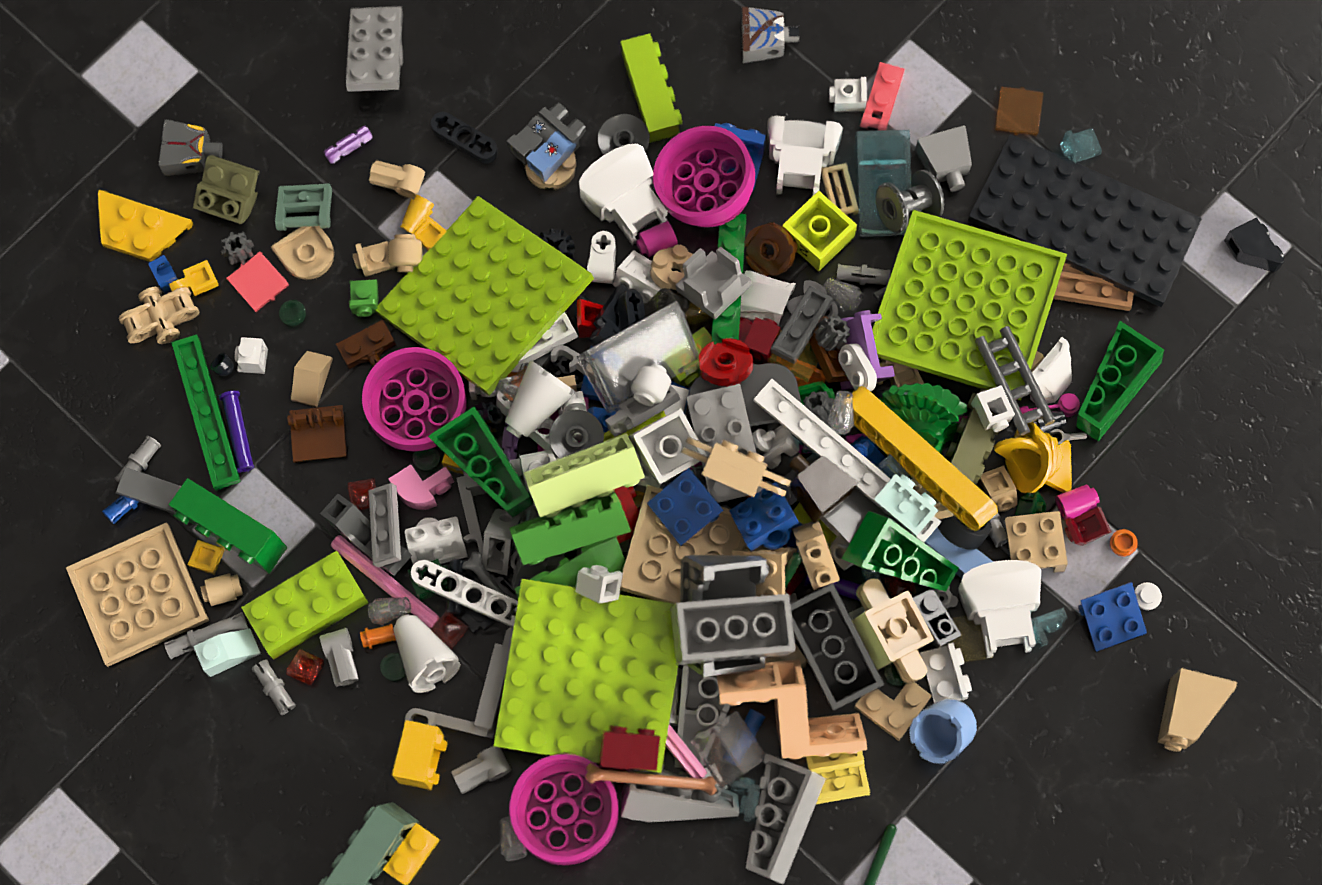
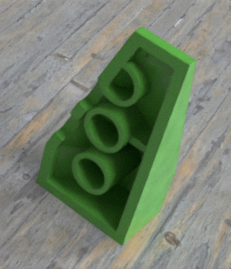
(602, 553)

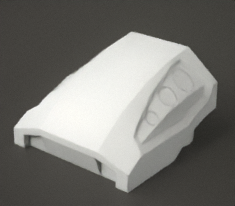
(765, 297)
(1054, 372)

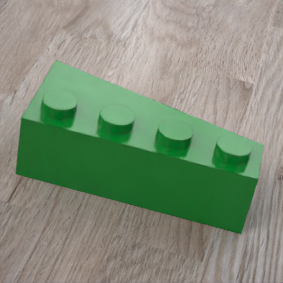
(1120, 376)
(479, 455)
(228, 525)
(896, 552)

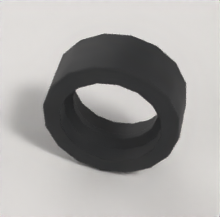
(961, 535)

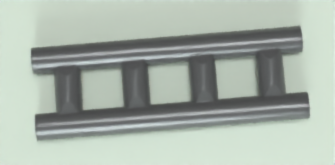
(1019, 364)

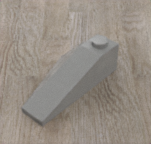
(698, 707)
(664, 803)

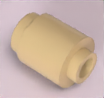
(221, 589)

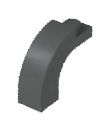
(357, 529)

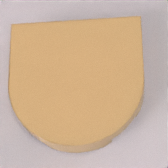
(305, 252)

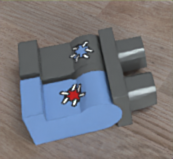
(547, 141)

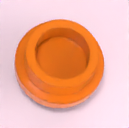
(1123, 543)

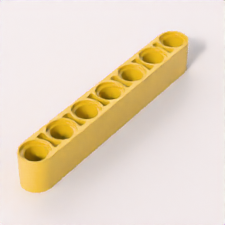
(921, 460)

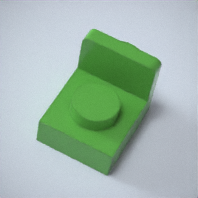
(364, 297)

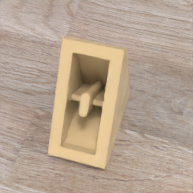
(310, 378)

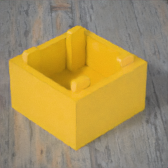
(419, 755)

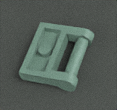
(303, 199)

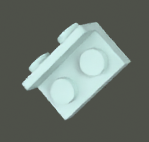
(906, 504)

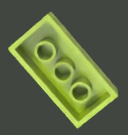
(304, 605)

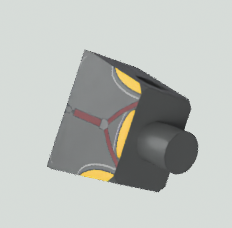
(185, 148)

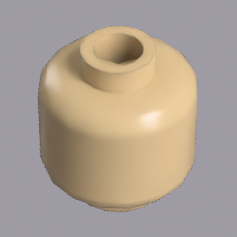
(404, 252)

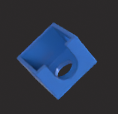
(164, 273)

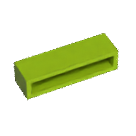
(650, 88)

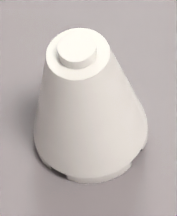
(536, 400)
(423, 654)

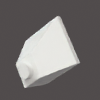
(661, 446)

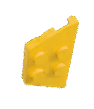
(137, 227)

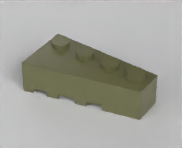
(972, 444)

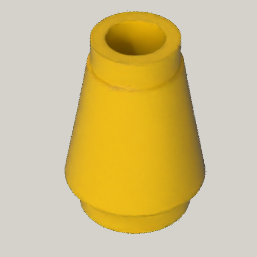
(416, 214)

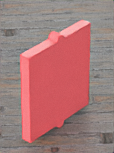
(257, 281)

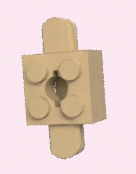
(735, 468)
(902, 624)

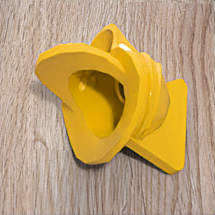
(1037, 460)

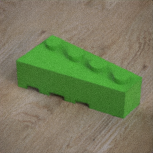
(570, 529)

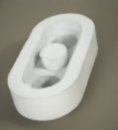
(857, 366)

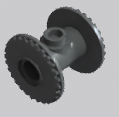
(897, 207)

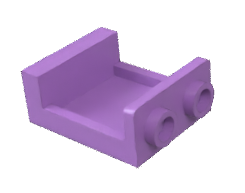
(862, 334)

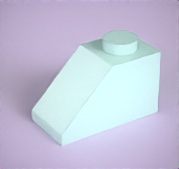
(226, 651)

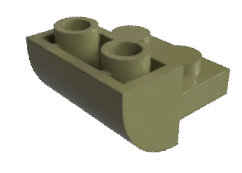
(226, 190)

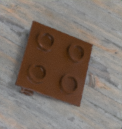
(317, 433)

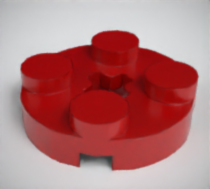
(725, 374)

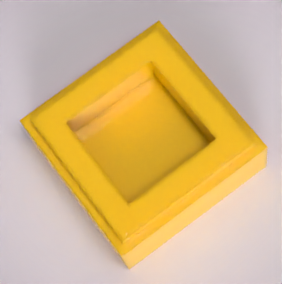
(429, 233)
(206, 557)

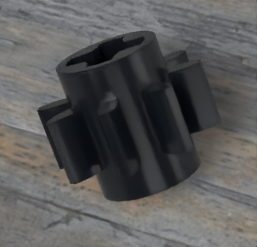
(564, 364)
(491, 414)

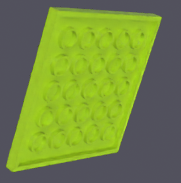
(963, 286)
(484, 294)
(584, 669)

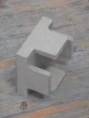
(712, 281)

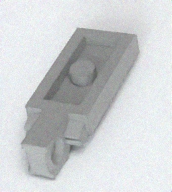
(634, 413)

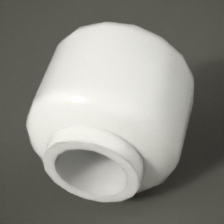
(651, 385)

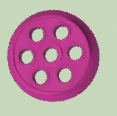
(688, 154)
(398, 371)
(525, 802)

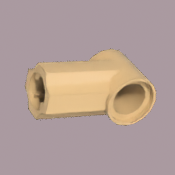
(403, 180)

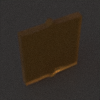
(1019, 111)

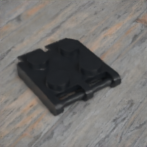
(474, 619)

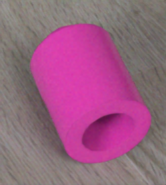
(656, 239)
(1076, 501)

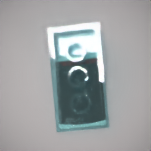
(880, 159)

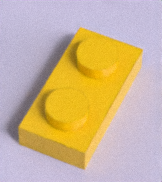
(411, 854)

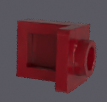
(1087, 527)

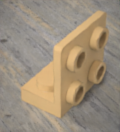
(1037, 540)
(776, 561)

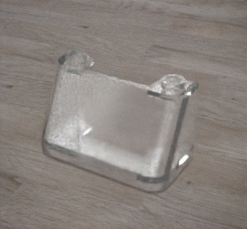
(657, 339)

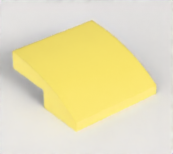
(843, 775)

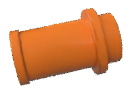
(377, 636)

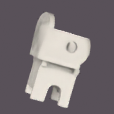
(802, 150)
(623, 185)
(1001, 600)

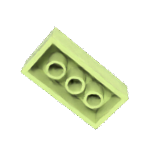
(584, 475)

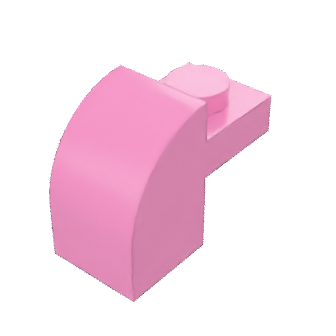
(420, 493)

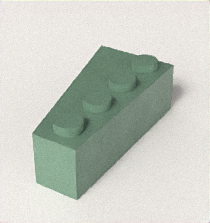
(370, 846)

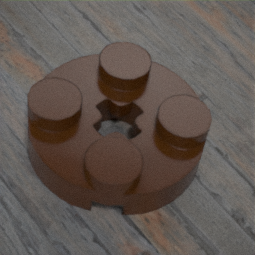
(783, 246)

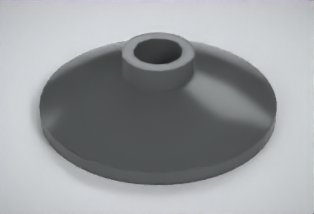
(620, 128)
(575, 422)

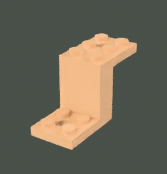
(796, 732)

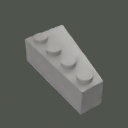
(782, 816)

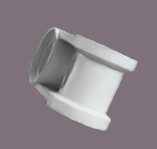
(602, 262)

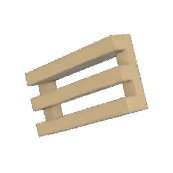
(833, 169)

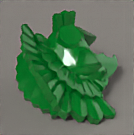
(926, 411)

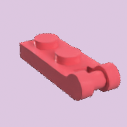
(882, 96)

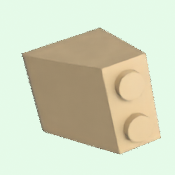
(1191, 706)

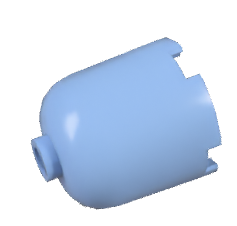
(943, 730)

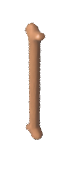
(596, 774)

